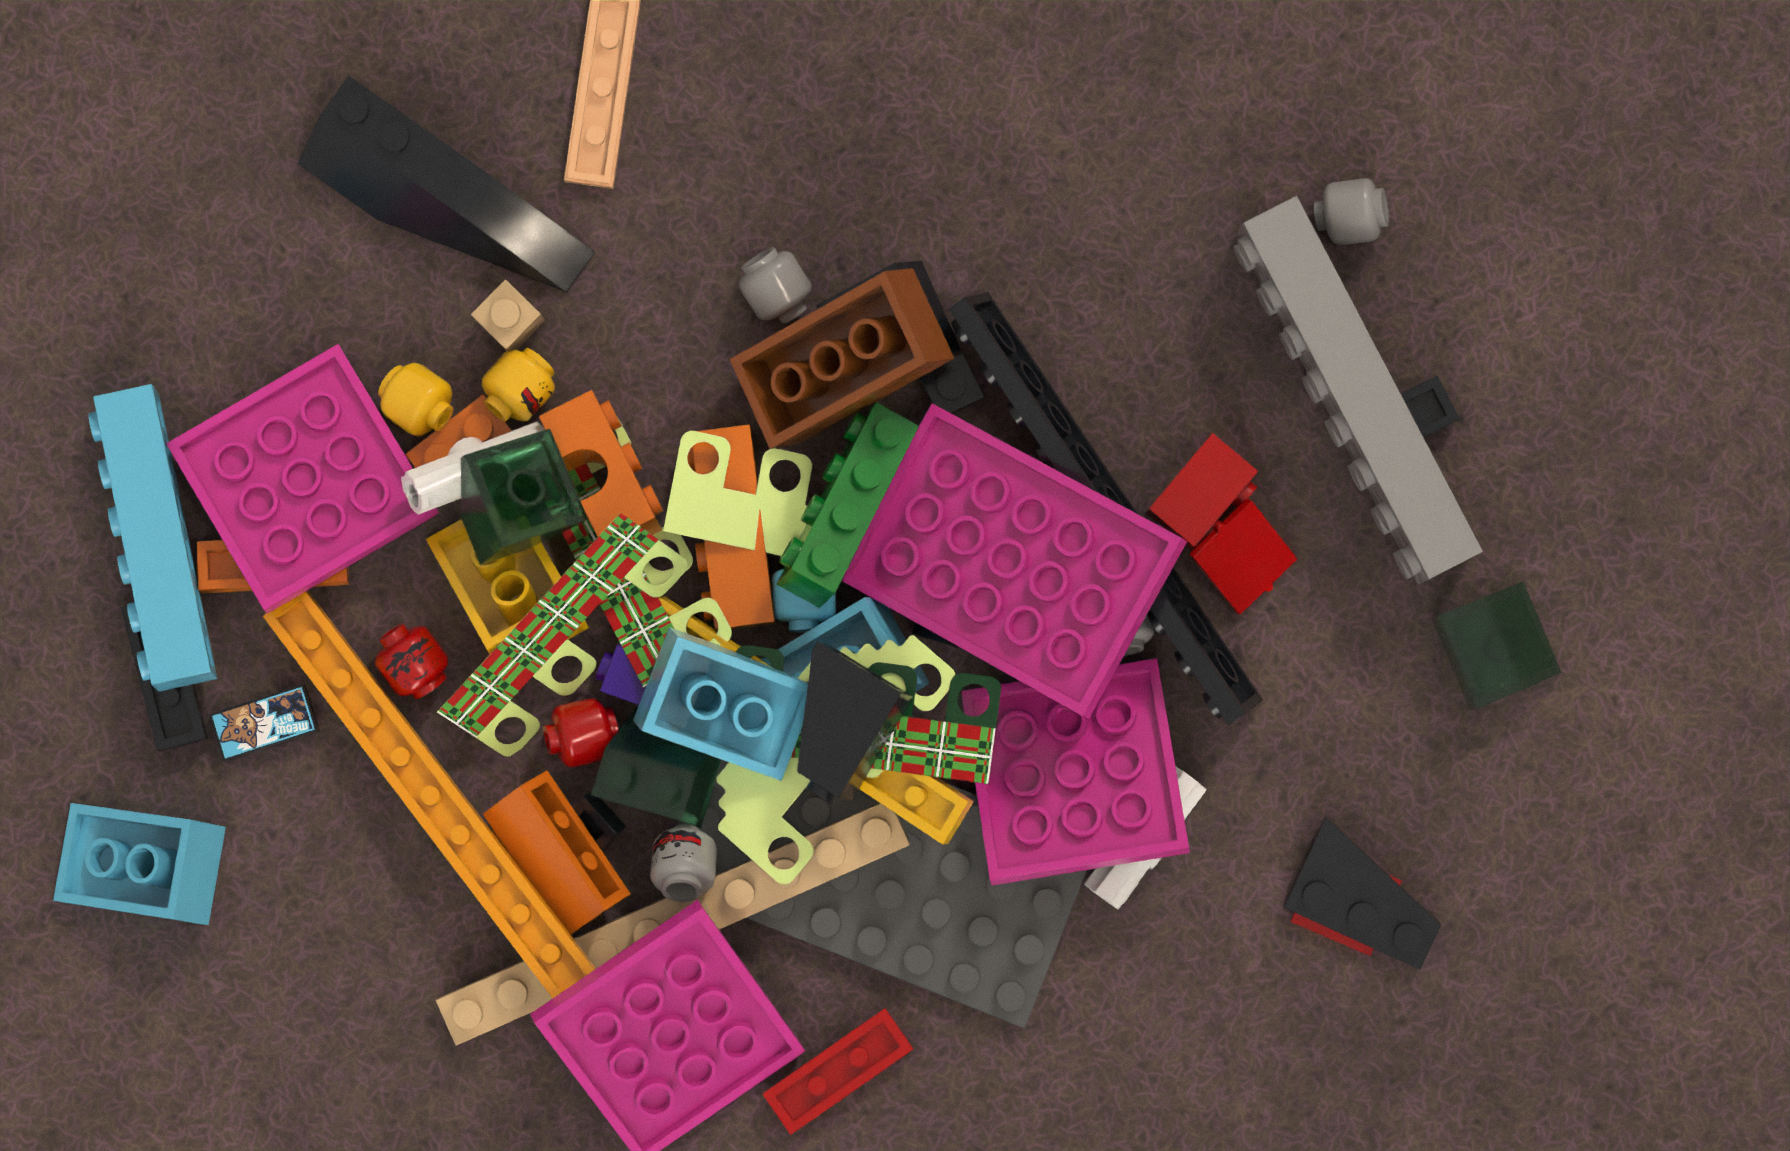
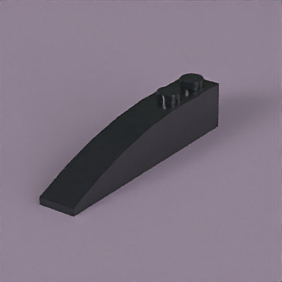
(433, 191)

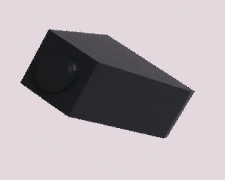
(845, 722)

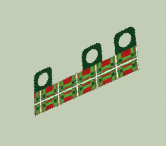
(948, 749)

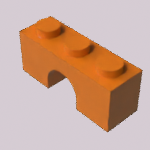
(587, 435)

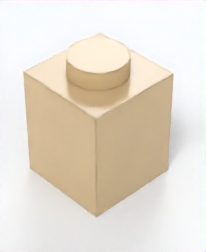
(508, 316)

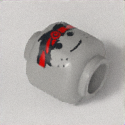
(683, 863)

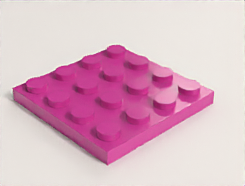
(300, 478)
(1079, 788)
(668, 1031)

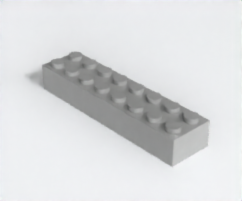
(1356, 391)

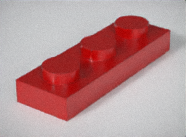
(837, 1071)

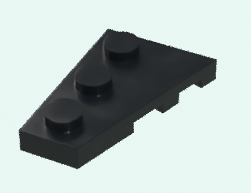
(1359, 899)

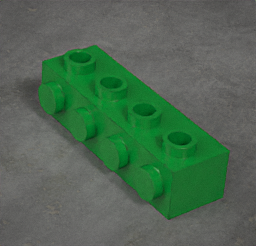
(847, 504)

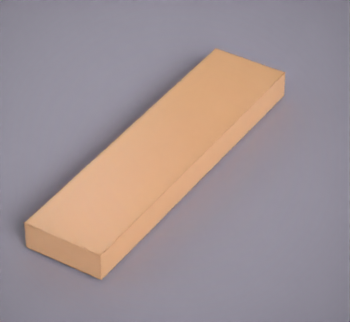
(602, 92)

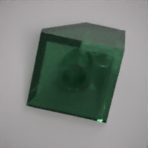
(517, 496)

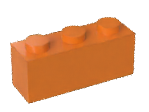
(556, 852)

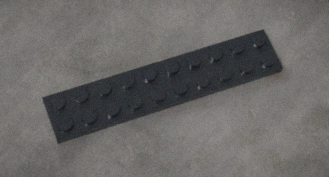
(1068, 450)

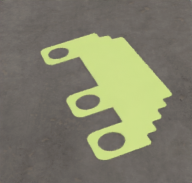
(758, 802)

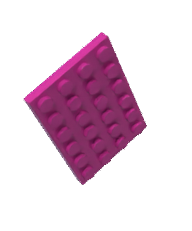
(1012, 560)

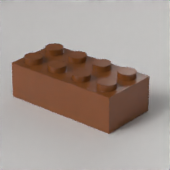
(841, 358)

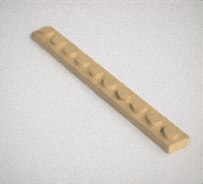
(733, 897)

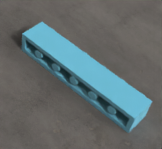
(154, 538)

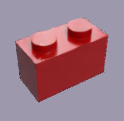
(1204, 491)

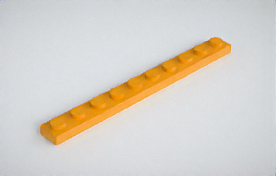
(430, 793)

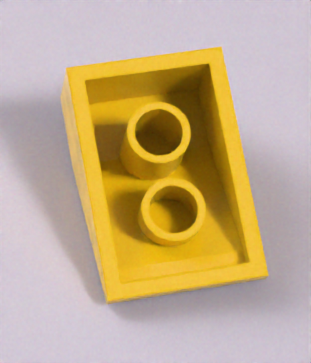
(498, 591)

